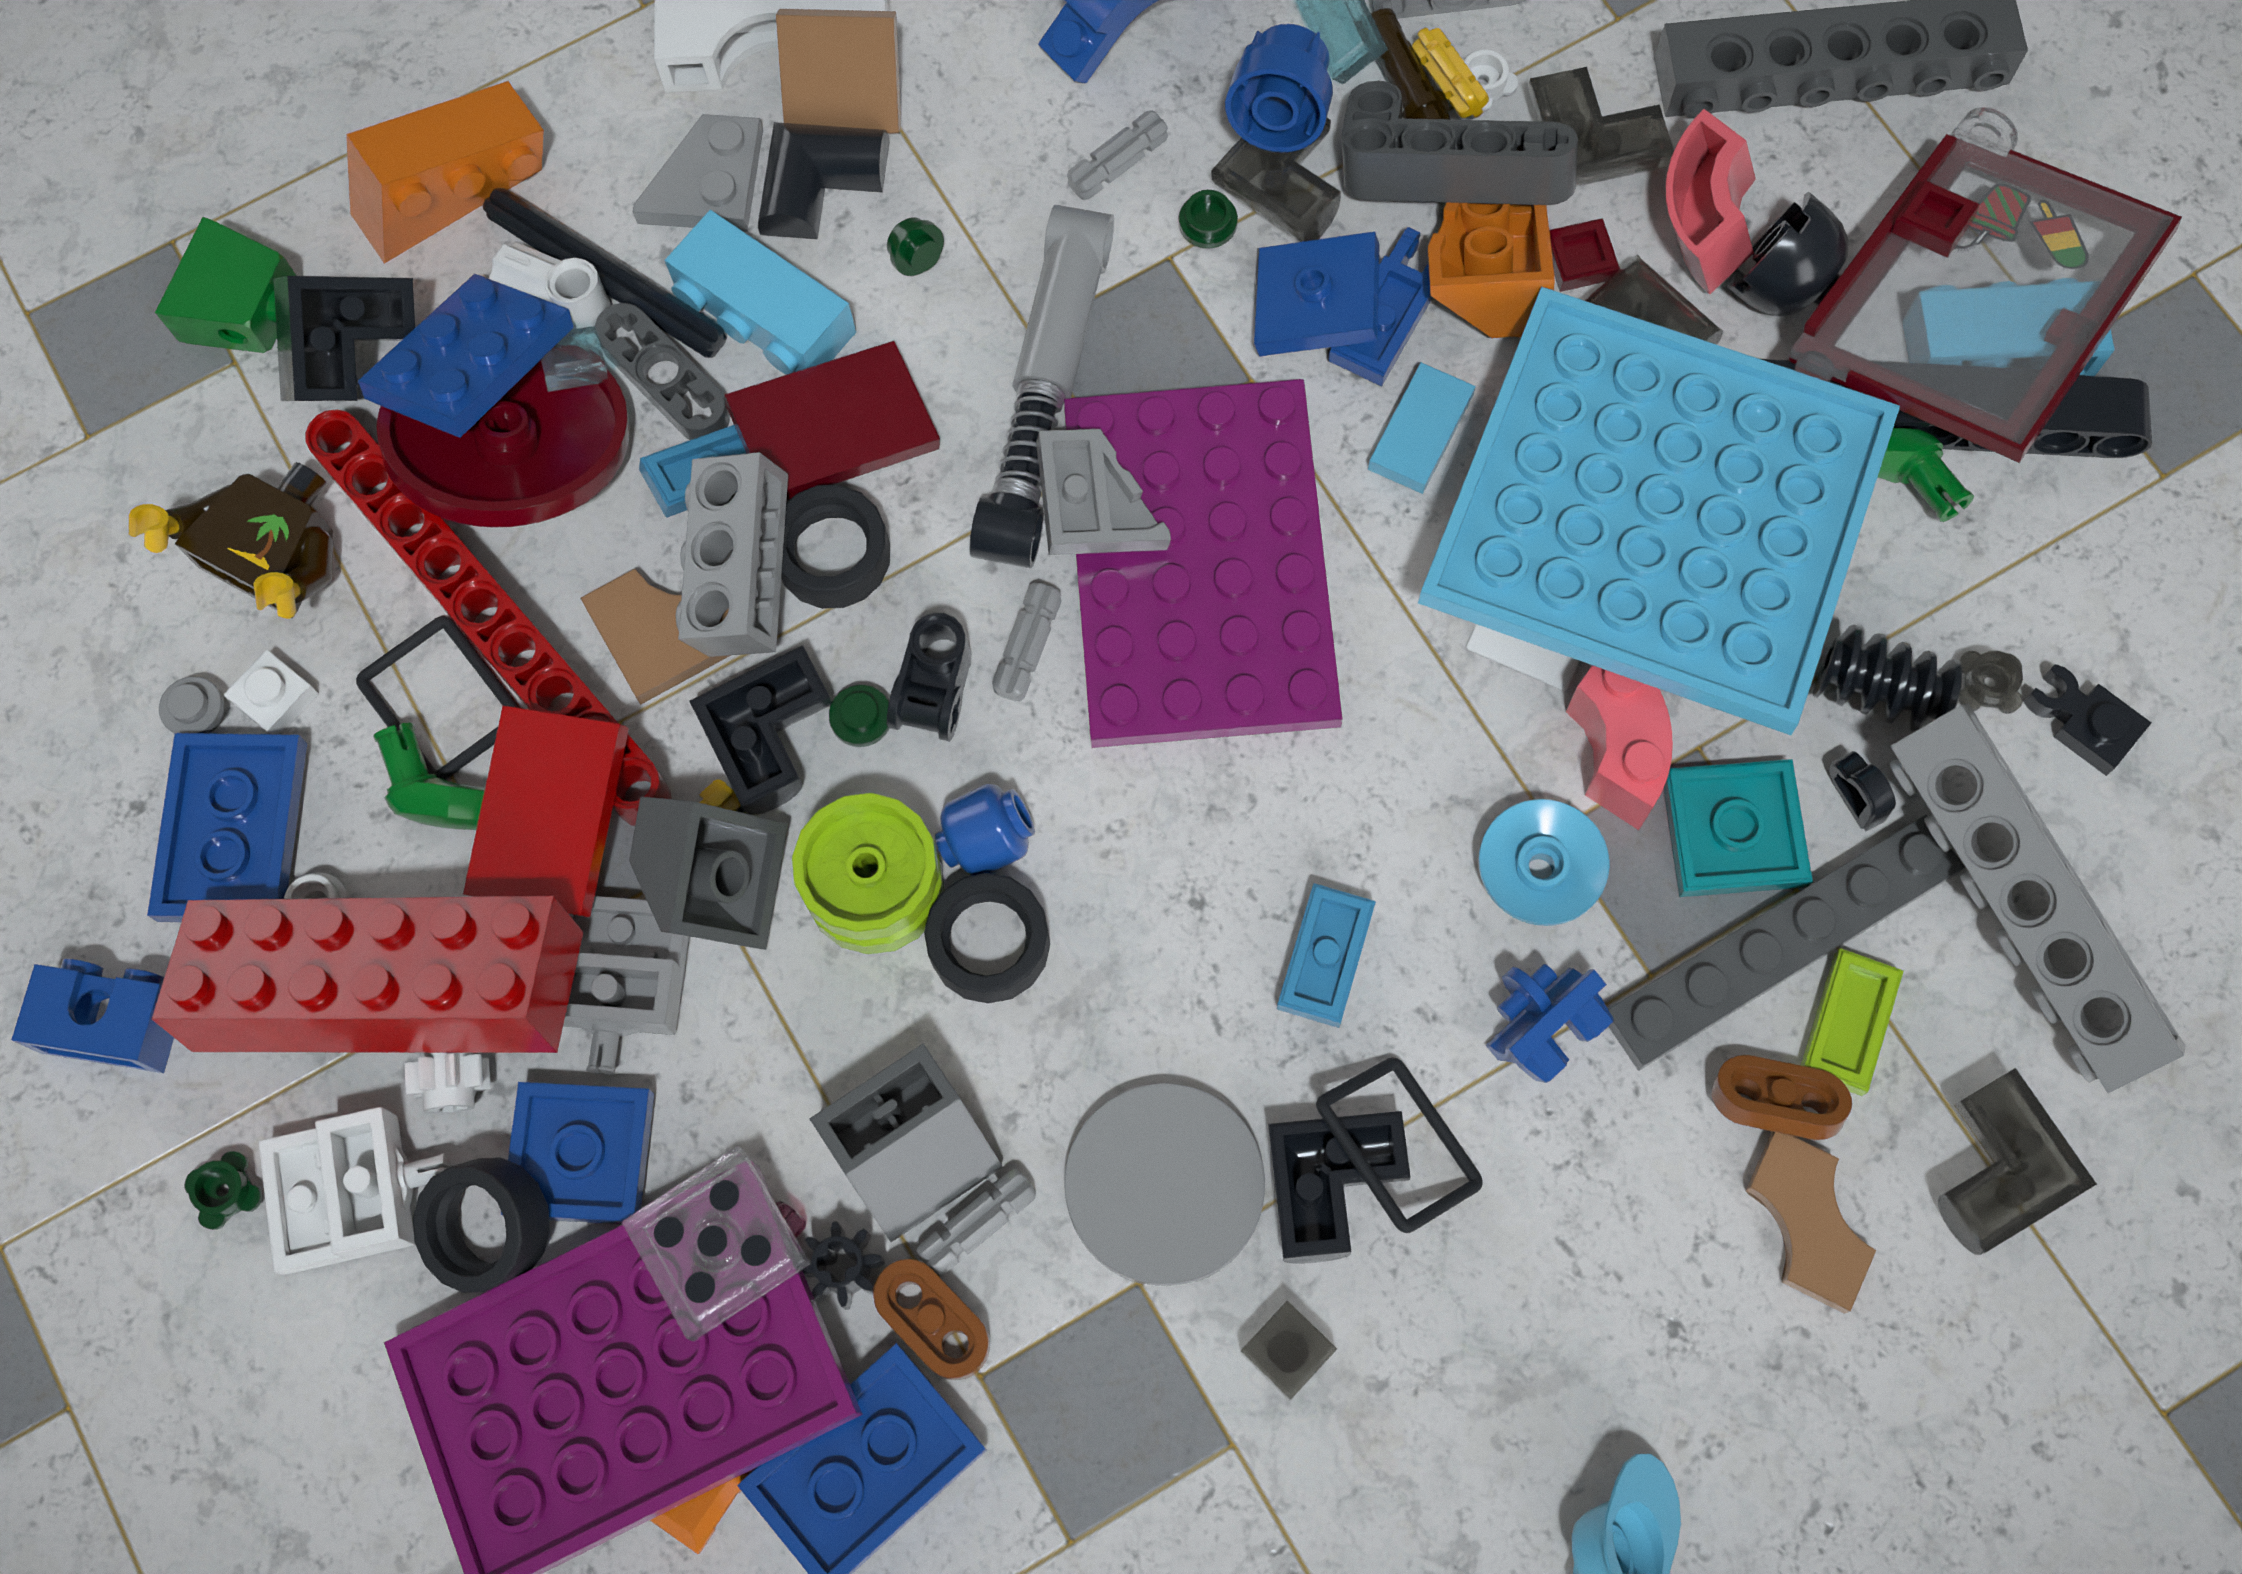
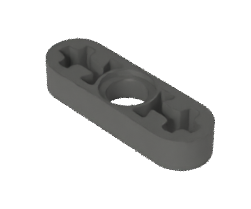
(657, 348)

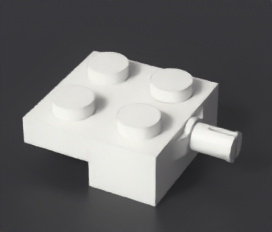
(340, 1190)

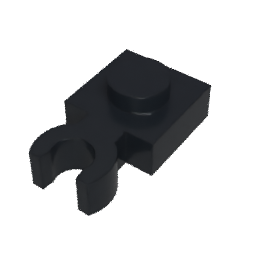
(2094, 725)

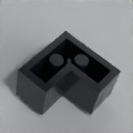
(321, 321)

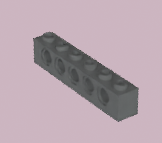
(1838, 55)

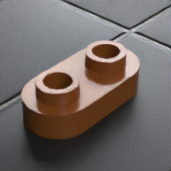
(1778, 1097)
(932, 1320)

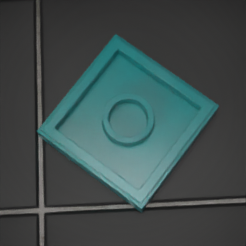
(1736, 828)

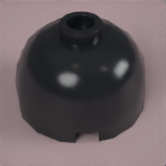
(1794, 260)

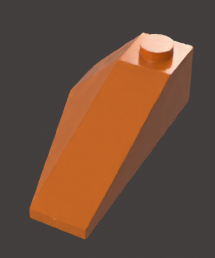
(1491, 264)

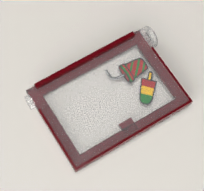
(2013, 310)

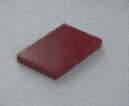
(835, 418)

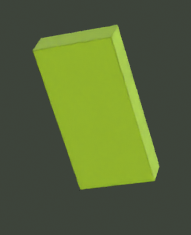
(1852, 1019)

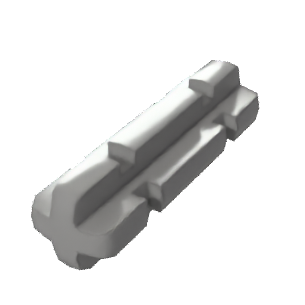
(1117, 155)
(1026, 641)
(976, 1222)

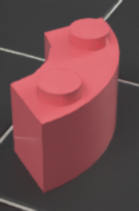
(1704, 197)
(1629, 742)

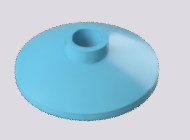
(1552, 834)

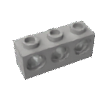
(752, 575)

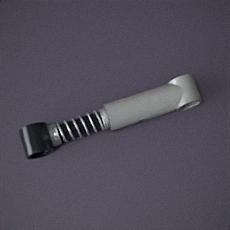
(1076, 252)

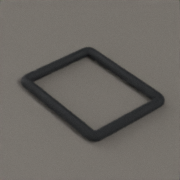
(474, 659)
(1359, 1161)

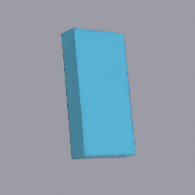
(1421, 428)

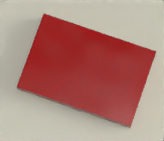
(546, 808)

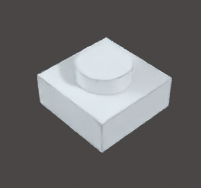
(271, 694)

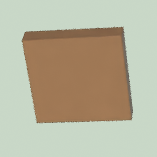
(839, 68)

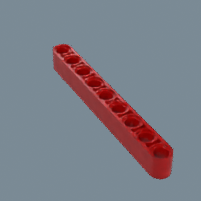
(467, 592)

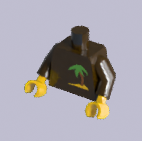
(251, 537)

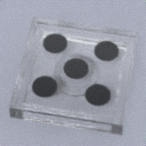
(715, 1243)

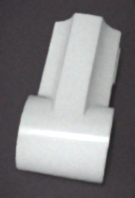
(567, 282)

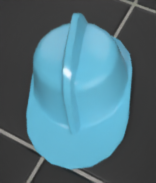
(1634, 1528)

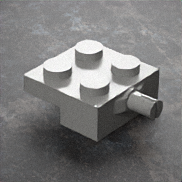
(624, 977)

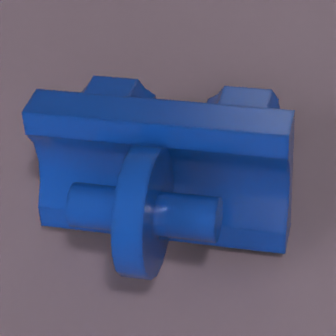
(1542, 1012)

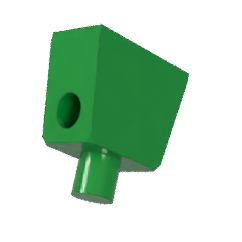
(224, 291)

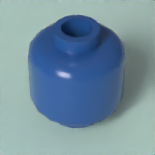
(984, 830)

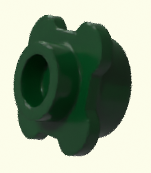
(203, 1188)

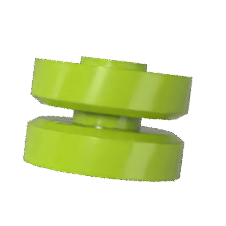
(836, 864)

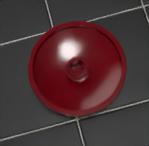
(519, 462)

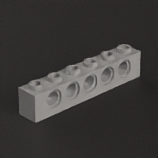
(2113, 1056)

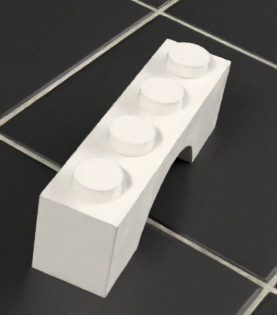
(706, 39)

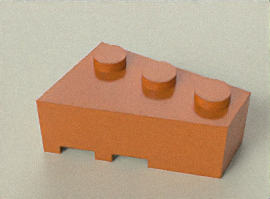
(438, 165)

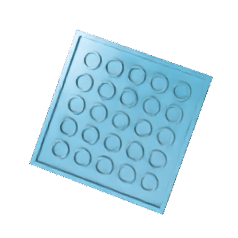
(1663, 509)

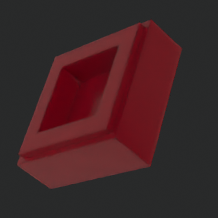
(1935, 218)
(1582, 255)

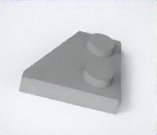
(706, 172)
(1091, 498)

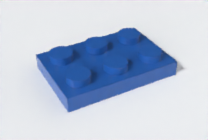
(466, 355)
(227, 820)
(868, 1477)

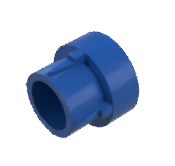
(1281, 89)

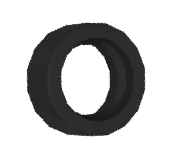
(848, 587)
(976, 890)
(438, 1230)

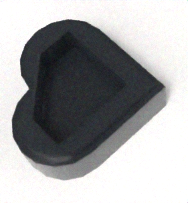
(1863, 790)

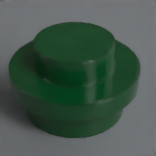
(1208, 219)
(914, 246)
(859, 716)

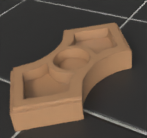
(1820, 1248)

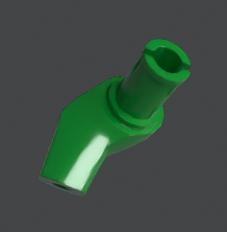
(1916, 459)
(420, 794)

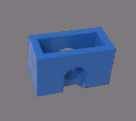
(63, 1010)

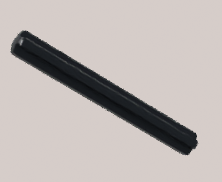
(617, 279)

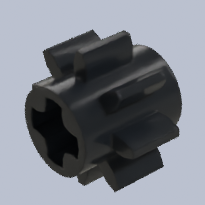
(855, 1276)

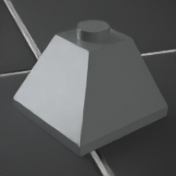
(708, 869)

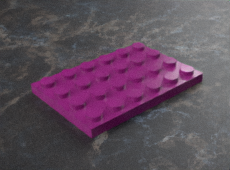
(1236, 612)
(587, 1411)

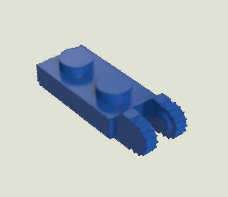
(1401, 304)

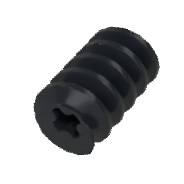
(1890, 678)

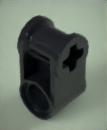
(929, 689)

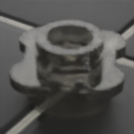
(2003, 669)

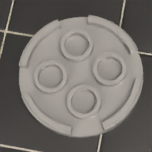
(1164, 1184)

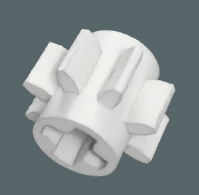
(447, 1080)

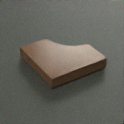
(643, 635)

